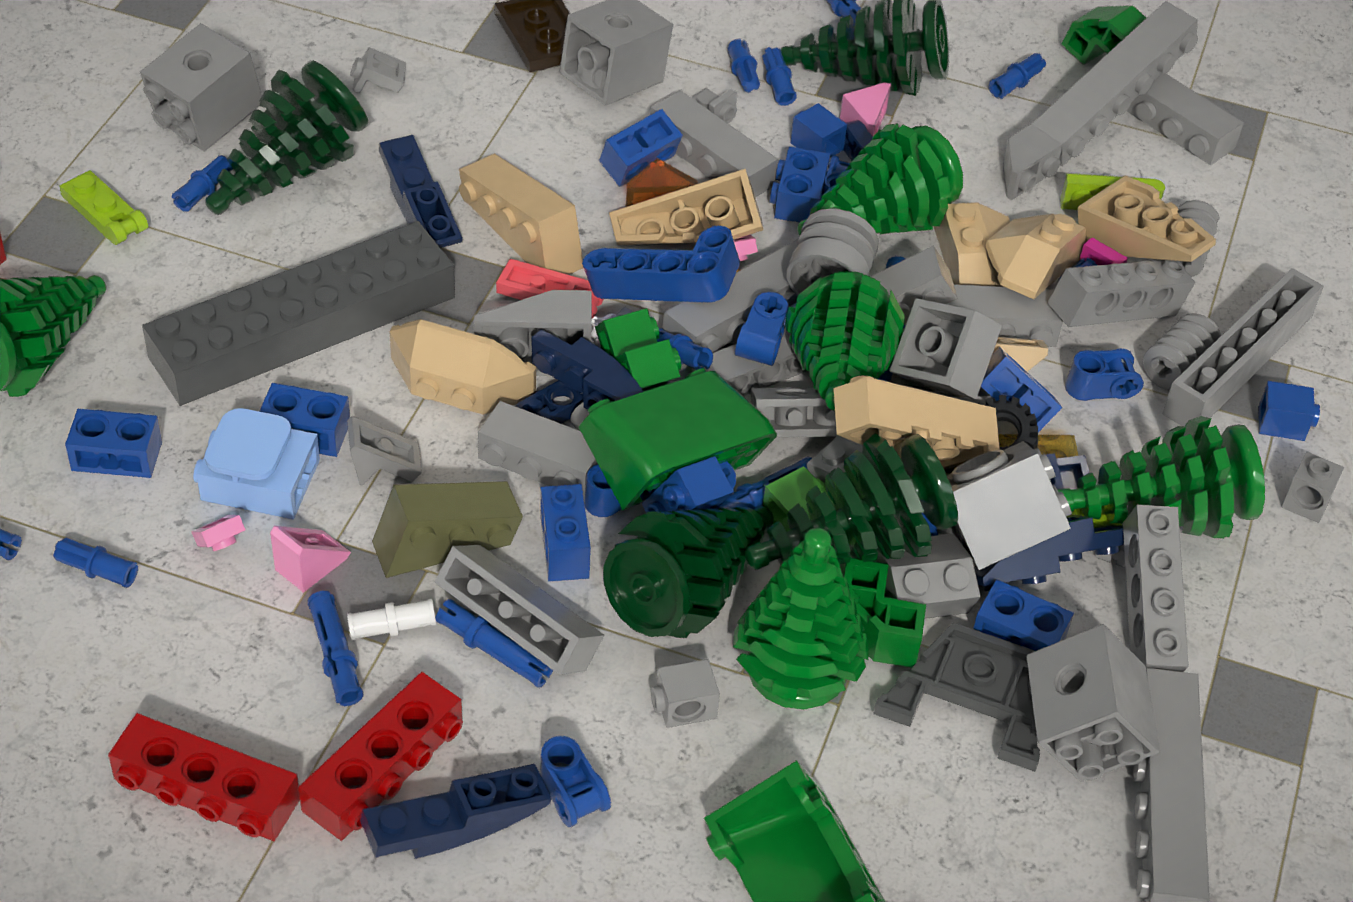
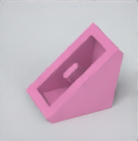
(867, 106)
(305, 554)

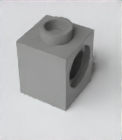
(1312, 487)
(686, 693)

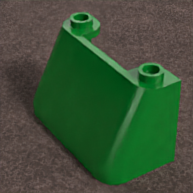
(672, 427)
(790, 843)

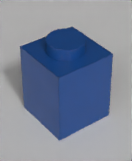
(818, 131)
(1287, 411)

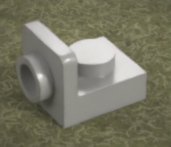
(379, 69)
(722, 106)

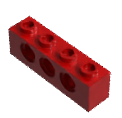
(388, 733)
(193, 758)

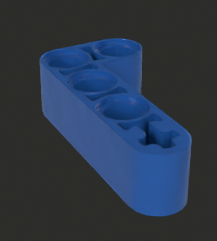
(666, 274)

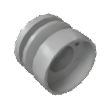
(831, 244)

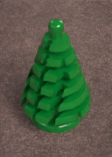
(898, 181)
(37, 321)
(844, 330)
(1192, 470)
(803, 629)

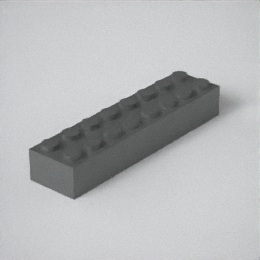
(298, 312)

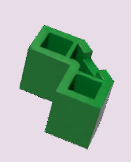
(1101, 31)
(634, 344)
(890, 624)

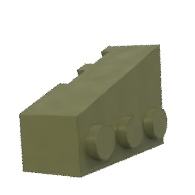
(429, 519)

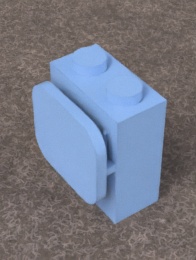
(257, 463)

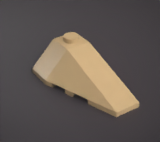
(690, 211)
(1141, 225)

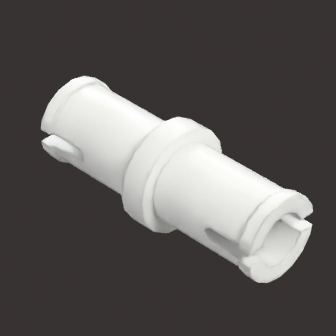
(391, 619)

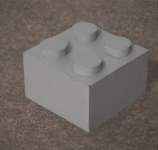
(946, 348)

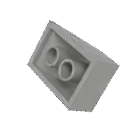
(558, 312)

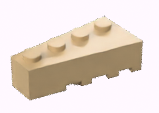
(524, 213)
(895, 412)

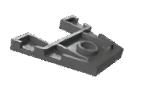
(975, 674)

